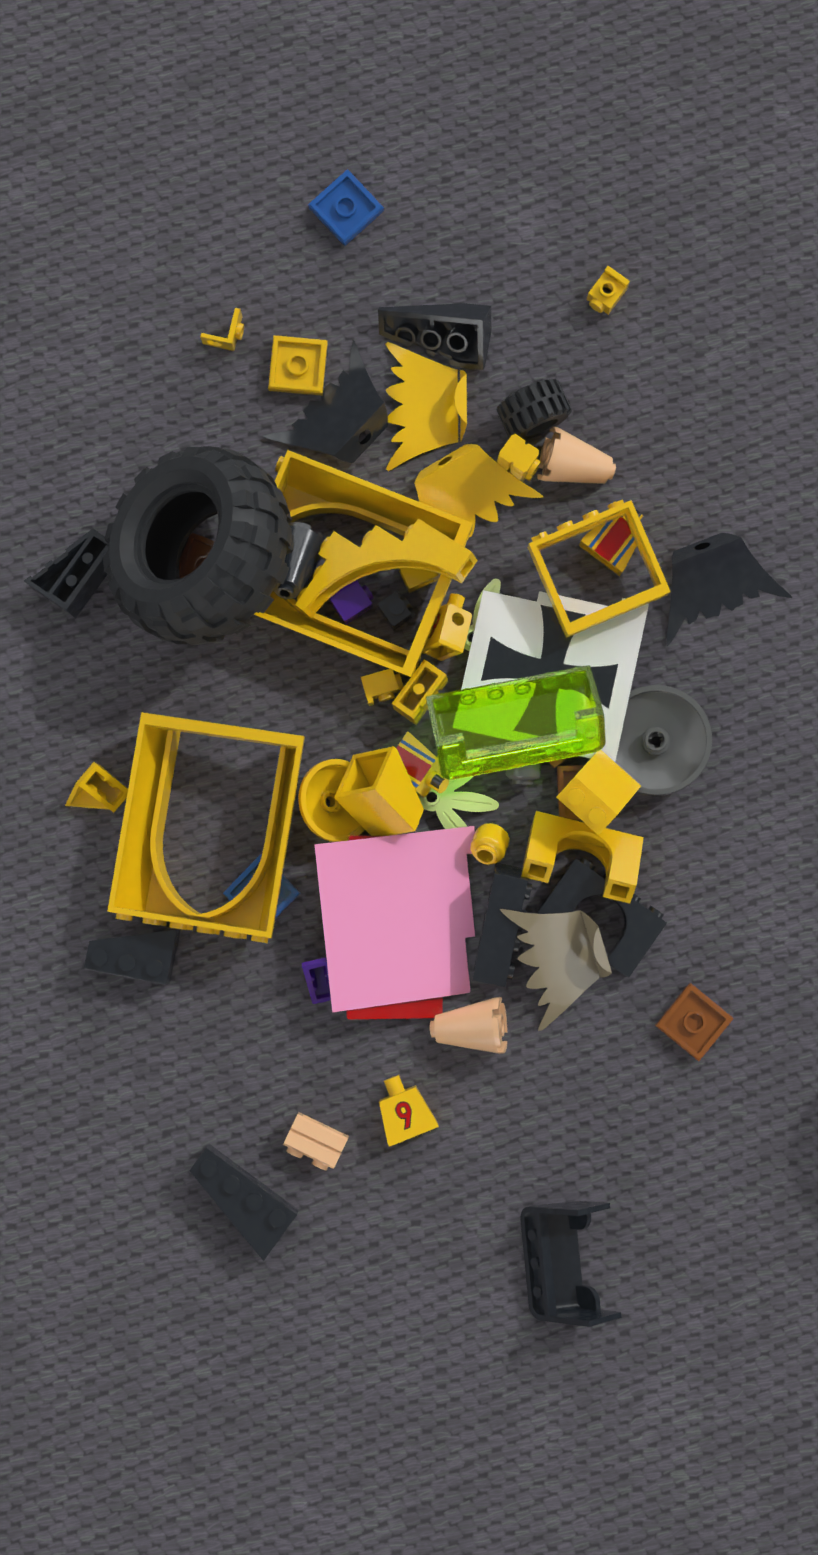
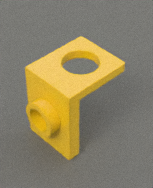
(236, 332)

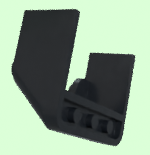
(555, 1266)

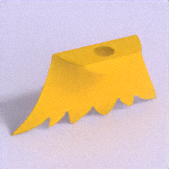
(429, 406)
(469, 484)

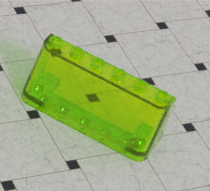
(517, 723)

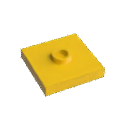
(298, 365)

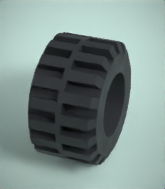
(534, 409)

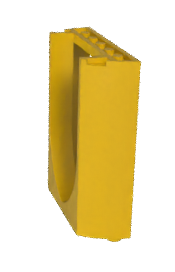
(319, 489)
(140, 874)

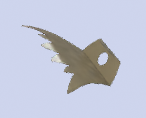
(567, 954)

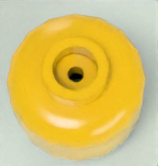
(489, 843)

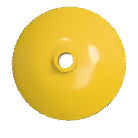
(327, 822)

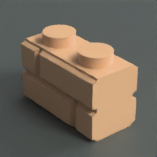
(315, 1141)

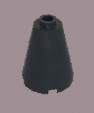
(301, 561)

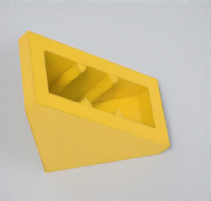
(97, 790)

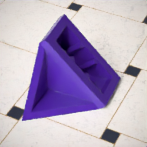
(317, 980)

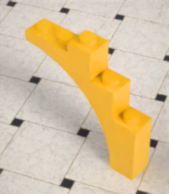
(346, 562)

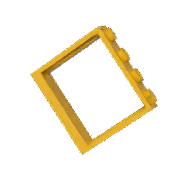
(589, 522)

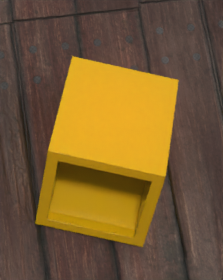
(599, 791)
(380, 793)

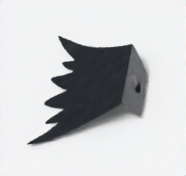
(341, 417)
(713, 575)

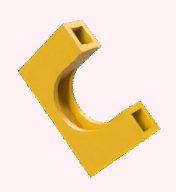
(615, 849)

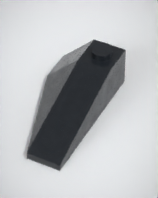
(450, 330)

